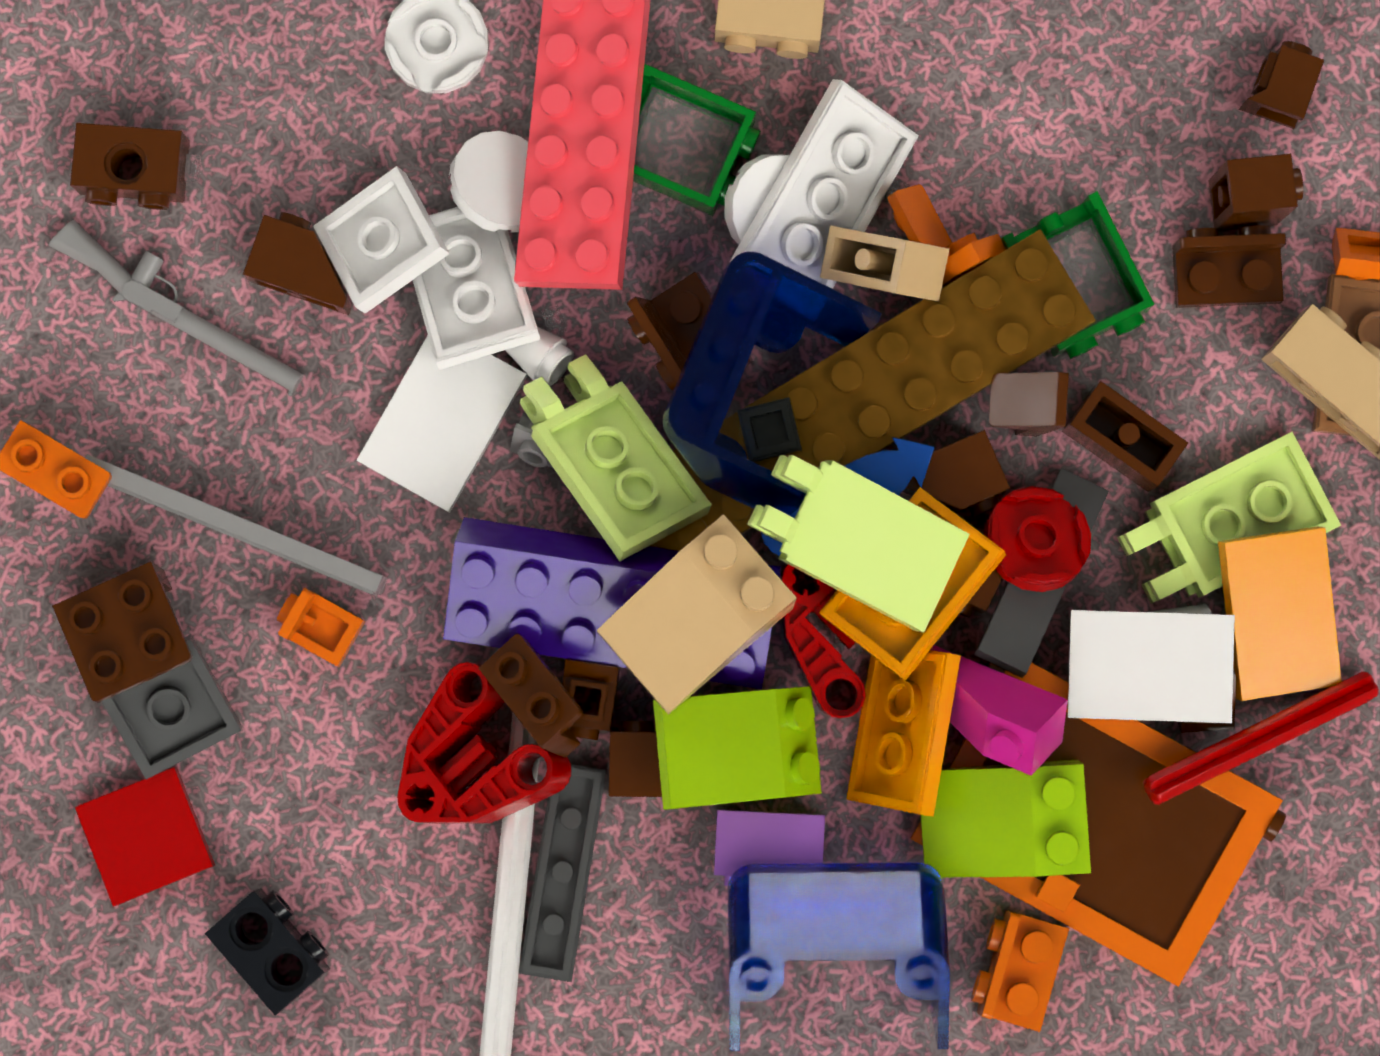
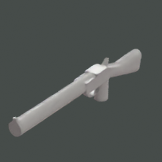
(81, 246)

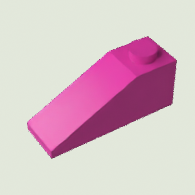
(1006, 716)

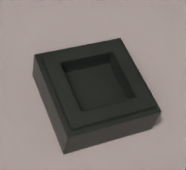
(769, 430)

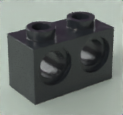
(258, 960)

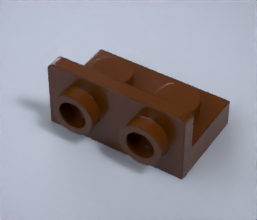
(1228, 267)
(534, 695)

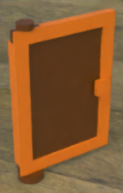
(1154, 867)

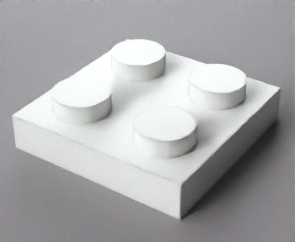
(381, 240)

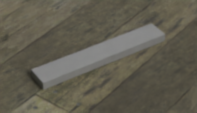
(243, 529)

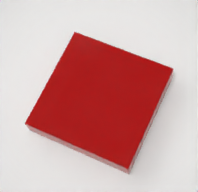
(144, 836)

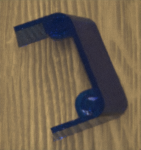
(763, 307)
(837, 916)

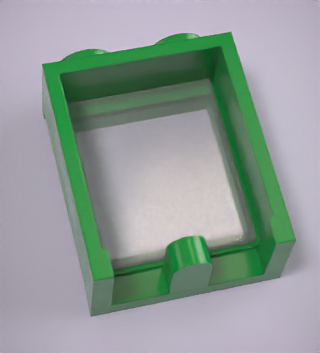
(690, 140)
(1098, 268)

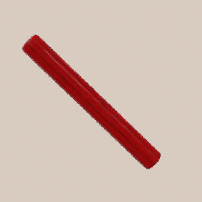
(1260, 738)

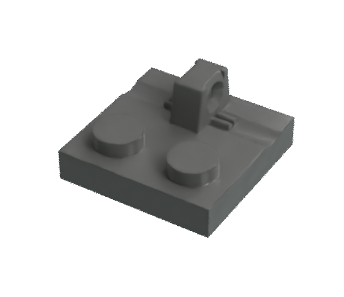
(173, 715)

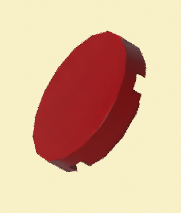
(1041, 537)

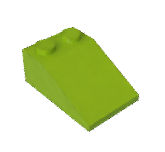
(738, 748)
(1009, 822)

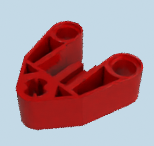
(813, 653)
(444, 729)

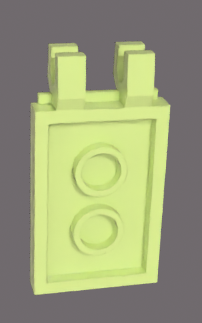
(613, 460)
(1249, 497)
(863, 540)

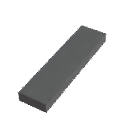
(1023, 614)
(562, 876)

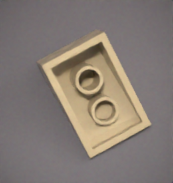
(697, 614)

